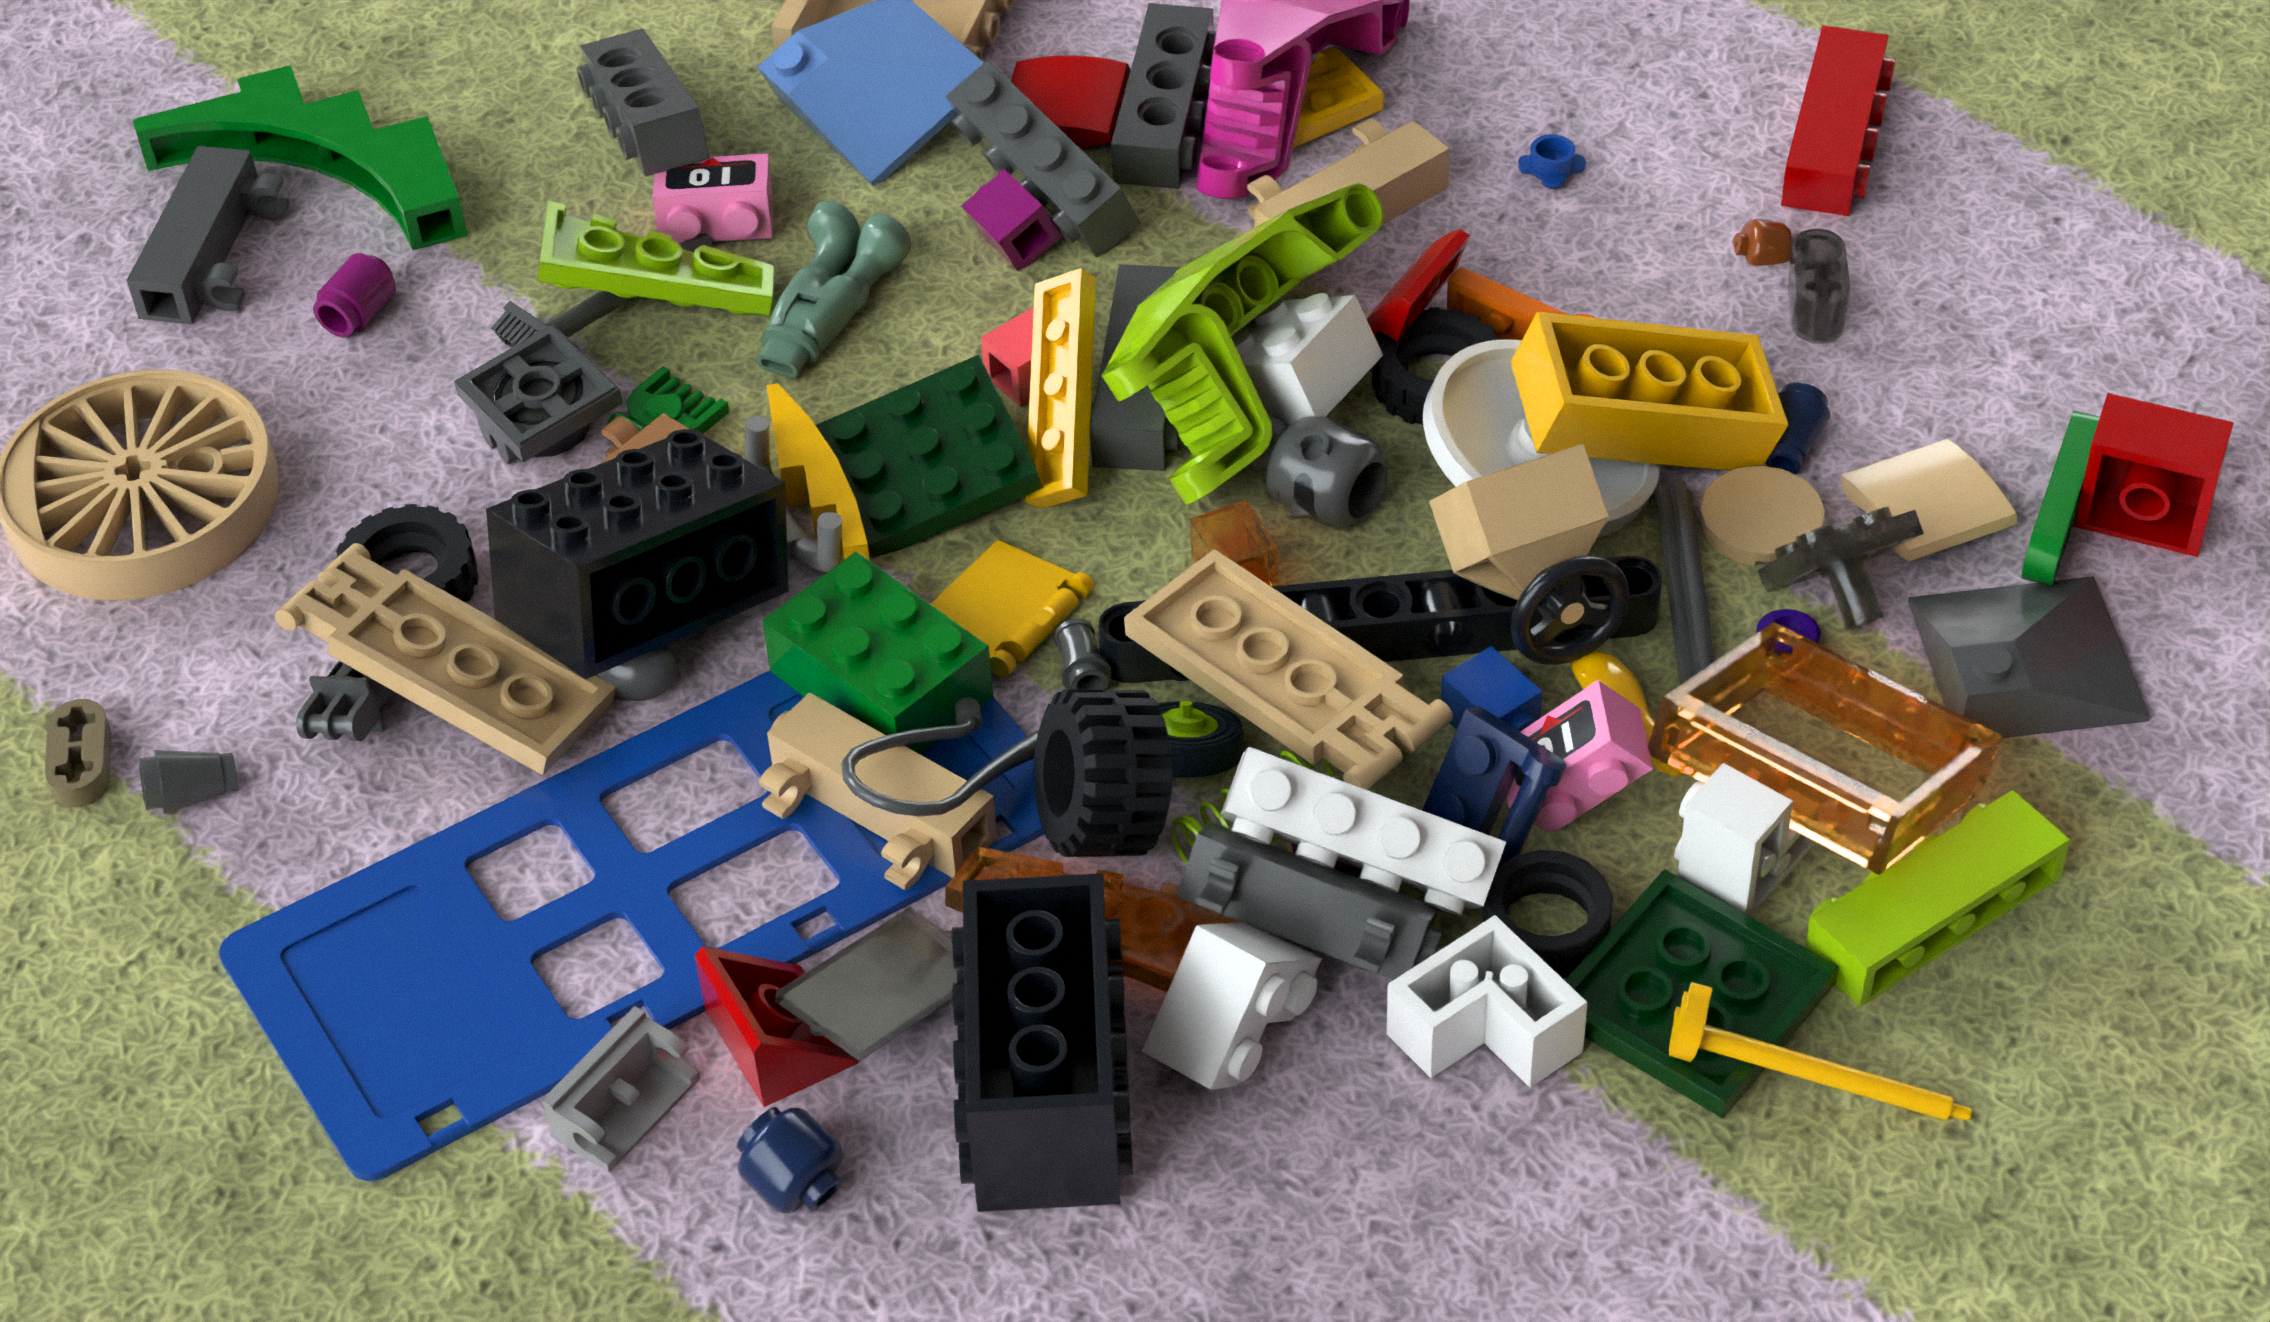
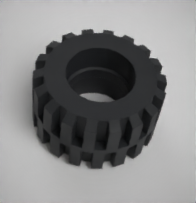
(1102, 773)

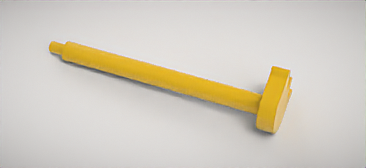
(1691, 1033)

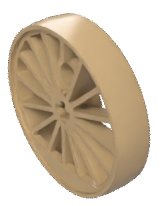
(137, 483)

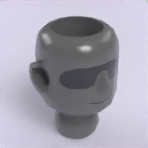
(1323, 471)

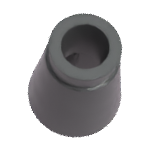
(185, 778)

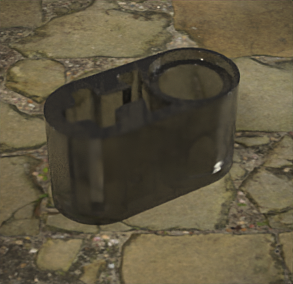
(1818, 286)

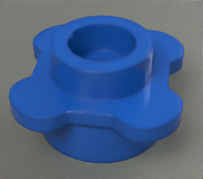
(1552, 160)

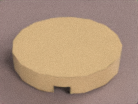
(1757, 511)

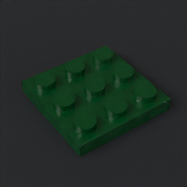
(930, 456)
(1683, 936)

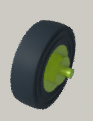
(1202, 738)

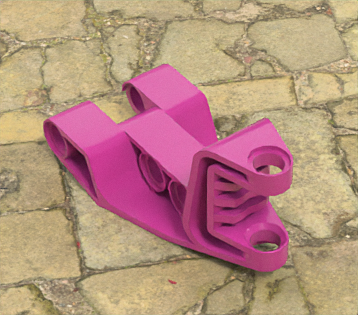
(1262, 78)

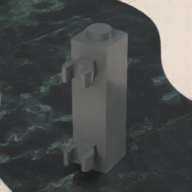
(196, 232)
(1308, 903)

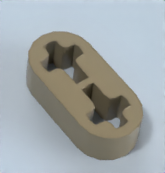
(64, 753)

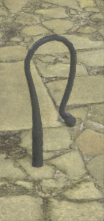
(968, 720)

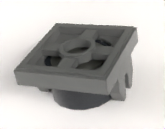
(542, 396)

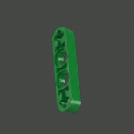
(2060, 502)

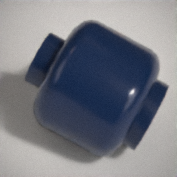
(790, 1160)

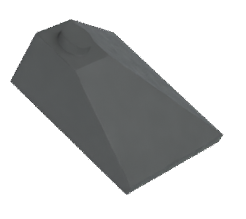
(2029, 657)

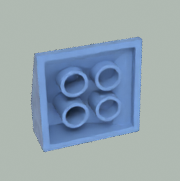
(871, 82)

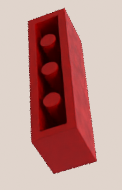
(1836, 119)

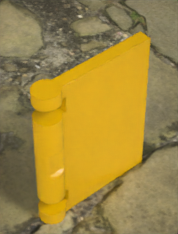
(1012, 602)

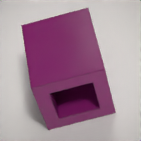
(1011, 220)

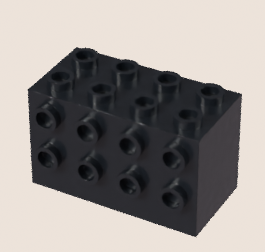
(638, 551)
(1040, 1044)

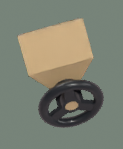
(1530, 540)

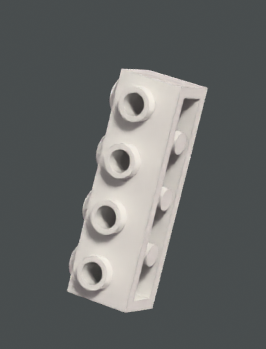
(1361, 829)

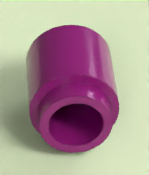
(354, 295)

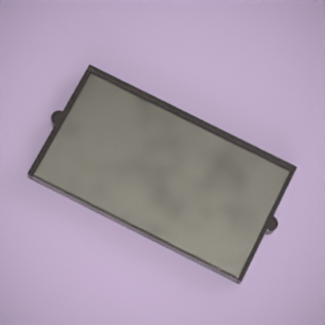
(876, 985)

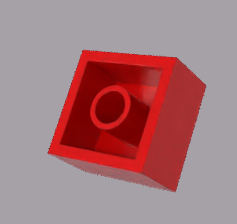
(2152, 474)

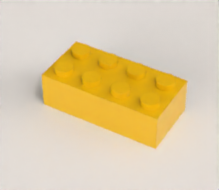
(1648, 392)

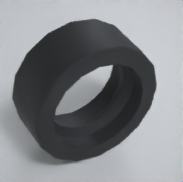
(1553, 874)

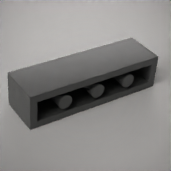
(1135, 429)

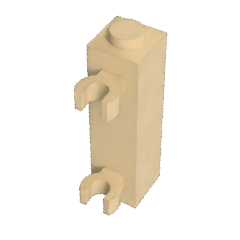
(1397, 166)
(807, 759)

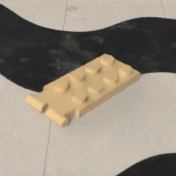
(448, 658)
(1285, 670)

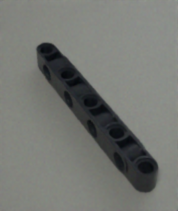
(1407, 617)

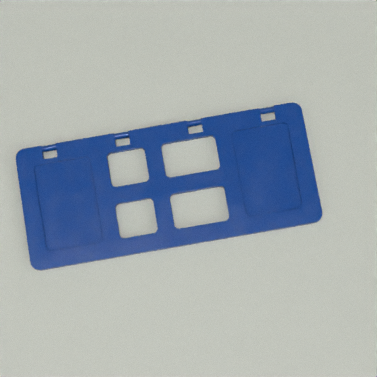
(421, 998)

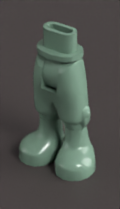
(817, 298)

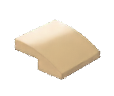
(1946, 489)

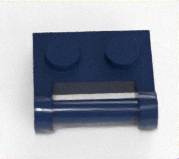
(1480, 773)

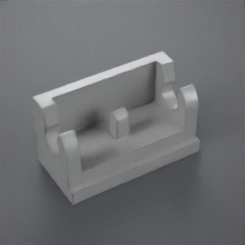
(619, 1090)

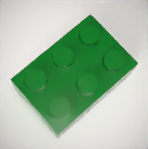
(876, 651)

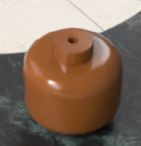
(1764, 242)

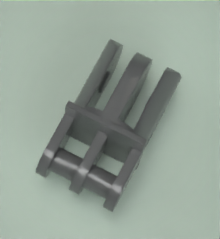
(343, 705)

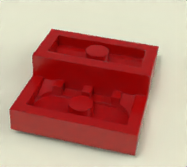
(1076, 94)
(1418, 286)

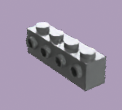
(1042, 159)

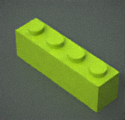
(1937, 896)

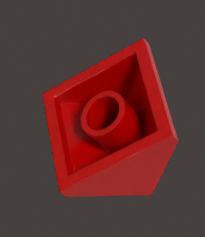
(764, 1038)

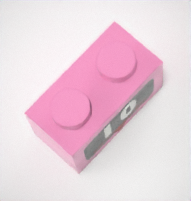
(717, 197)
(1603, 752)

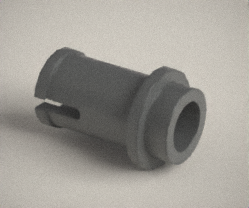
(1081, 658)

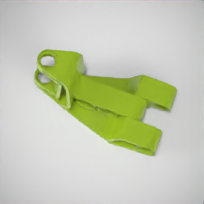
(1184, 331)

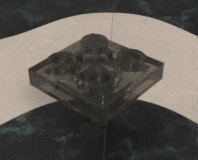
(1842, 558)

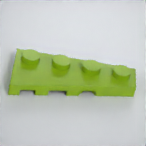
(650, 266)

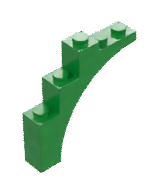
(333, 136)

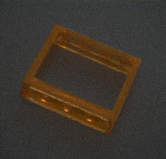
(1827, 807)

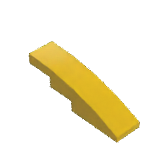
(813, 471)

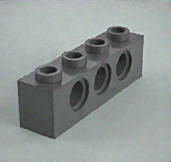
(1164, 97)
(642, 102)

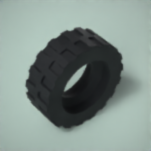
(1431, 333)
(421, 530)

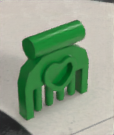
(653, 399)

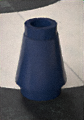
(1806, 418)

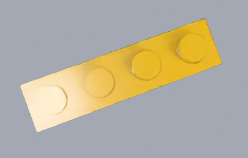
(1061, 386)

